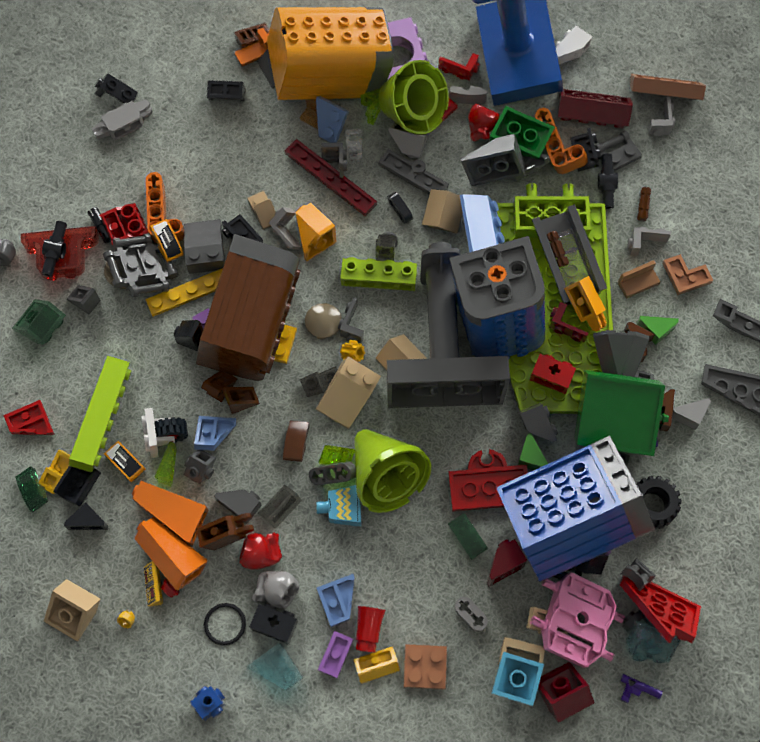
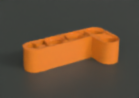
(561, 154)
(159, 206)

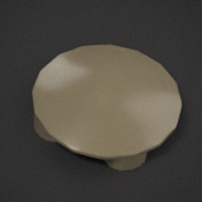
(322, 320)

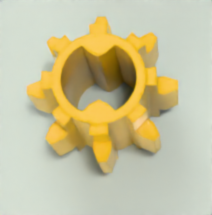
(353, 350)

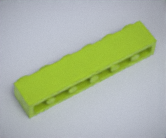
(99, 414)

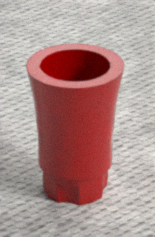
(368, 628)

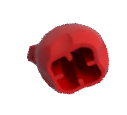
(481, 122)
(260, 551)

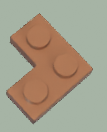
(684, 279)

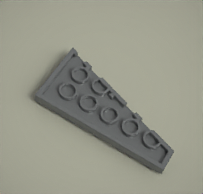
(734, 385)

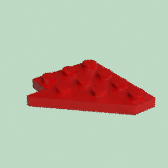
(665, 610)

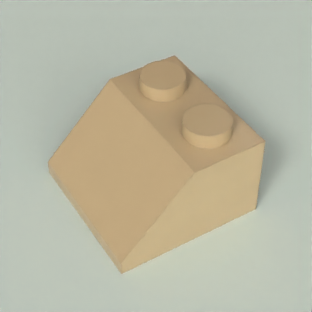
(71, 609)

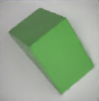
(658, 326)
(531, 454)

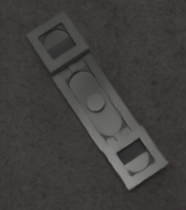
(736, 320)

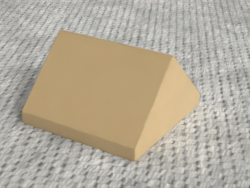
(443, 211)
(398, 349)

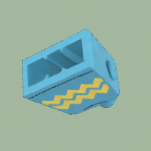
(342, 506)

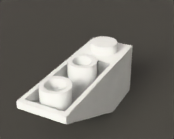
(573, 45)

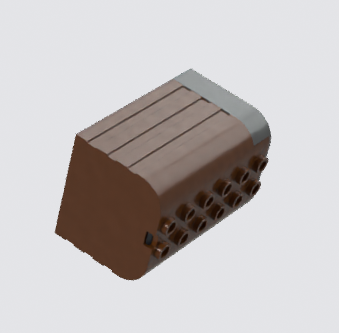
(249, 309)

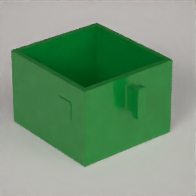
(620, 408)

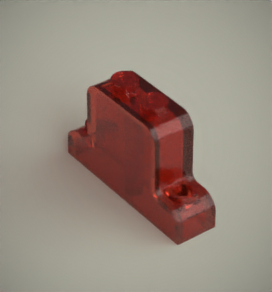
(76, 242)

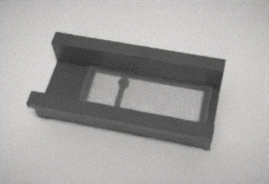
(577, 250)

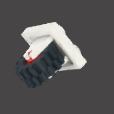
(162, 431)

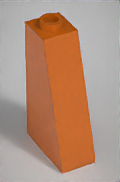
(172, 510)
(170, 553)

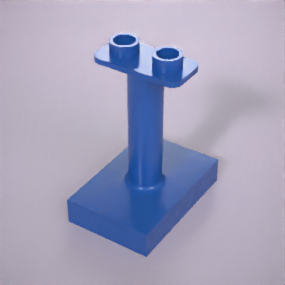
(518, 49)

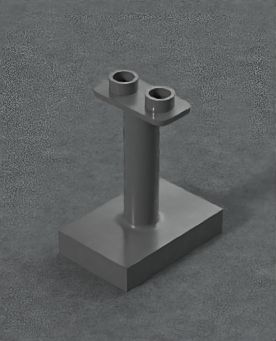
(445, 376)

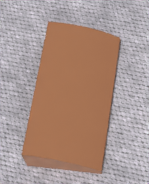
(667, 86)

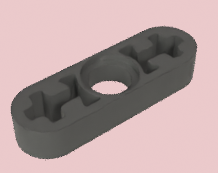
(337, 468)

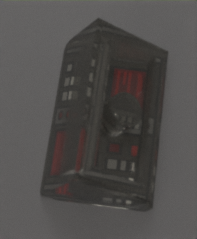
(280, 506)

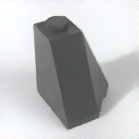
(620, 351)

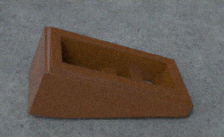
(246, 32)

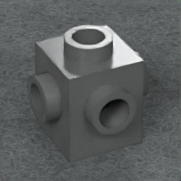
(199, 466)

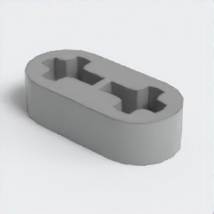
(466, 617)

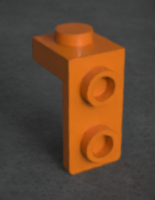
(254, 51)

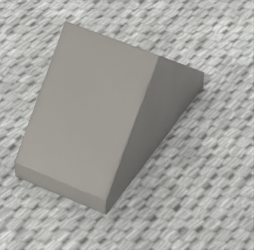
(691, 413)

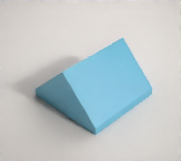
(517, 678)

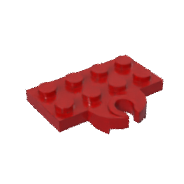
(478, 485)

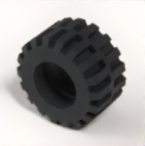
(667, 494)

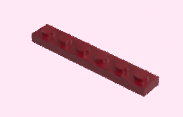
(330, 177)

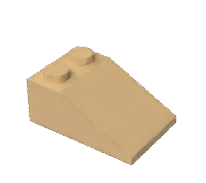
(348, 392)

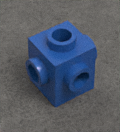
(200, 702)

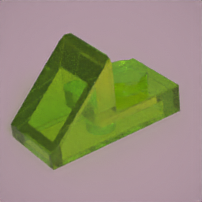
(371, 101)
(336, 454)

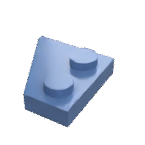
(330, 119)
(212, 431)
(337, 599)

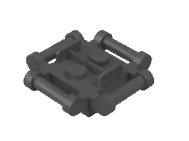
(138, 266)

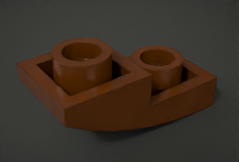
(295, 441)

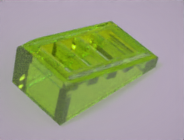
(166, 468)

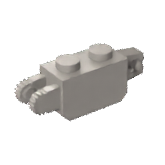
(122, 120)

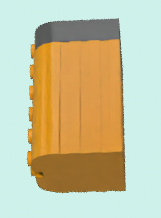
(329, 51)

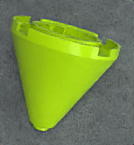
(388, 471)

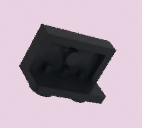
(588, 142)
(240, 227)
(76, 484)

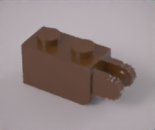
(224, 531)

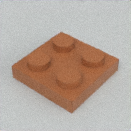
(425, 666)

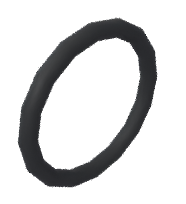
(239, 634)

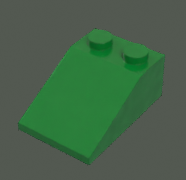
(529, 132)

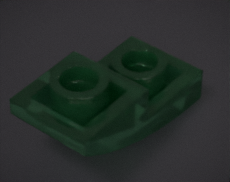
(31, 490)
(467, 536)

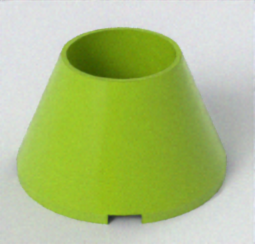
(426, 97)

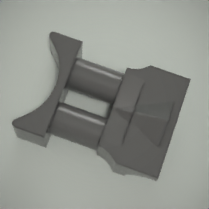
(638, 574)

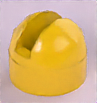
(126, 619)

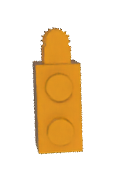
(587, 303)

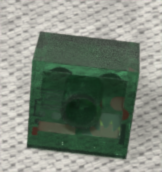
(39, 321)

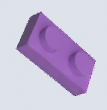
(335, 654)

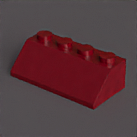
(595, 107)

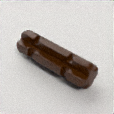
(644, 203)
(557, 249)

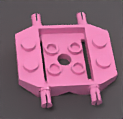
(575, 596)

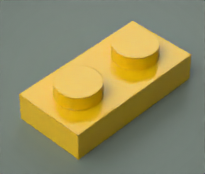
(285, 344)

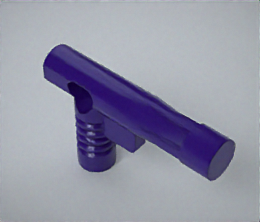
(637, 688)

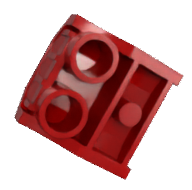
(124, 222)

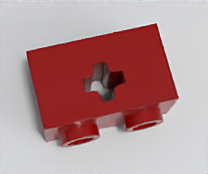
(542, 373)

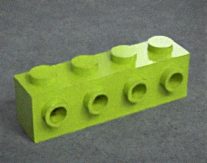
(378, 274)

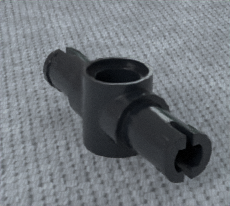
(607, 181)
(54, 249)

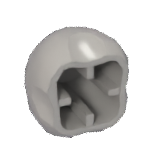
(276, 588)

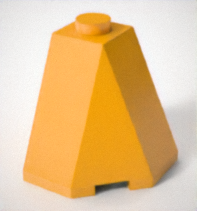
(315, 231)

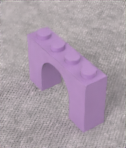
(404, 34)

